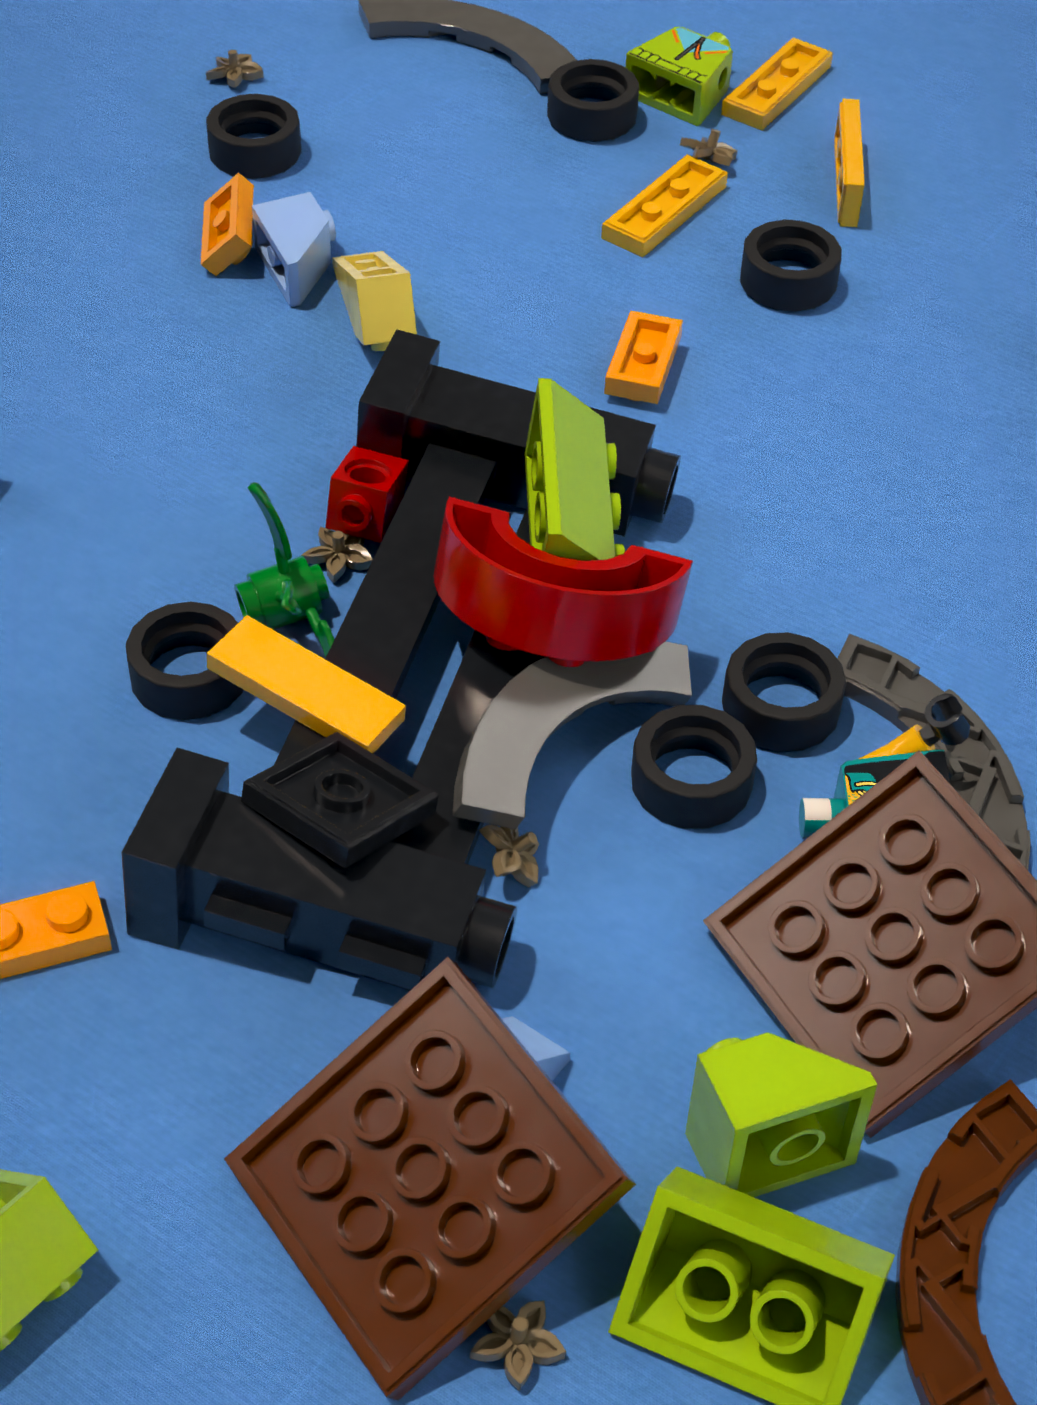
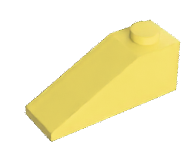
(375, 296)

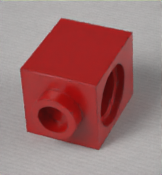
(366, 493)

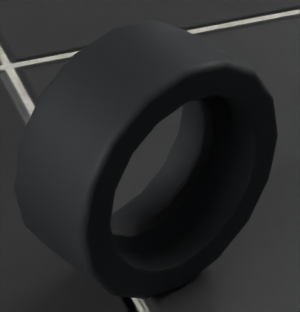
(251, 115)
(592, 119)
(794, 242)
(167, 629)
(789, 657)
(693, 804)

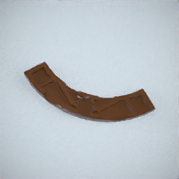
(942, 1249)

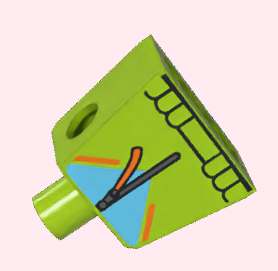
(682, 72)

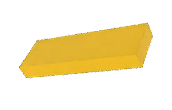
(777, 83)
(848, 163)
(664, 205)
(305, 685)

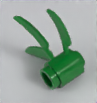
(287, 589)

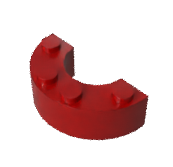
(552, 602)

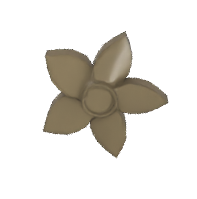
(235, 69)
(710, 148)
(339, 552)
(513, 853)
(519, 1341)

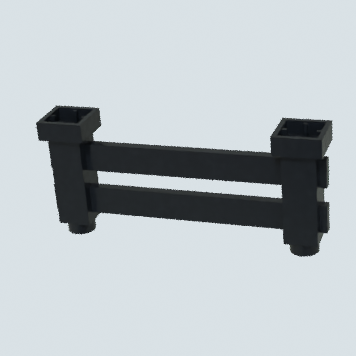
(415, 899)

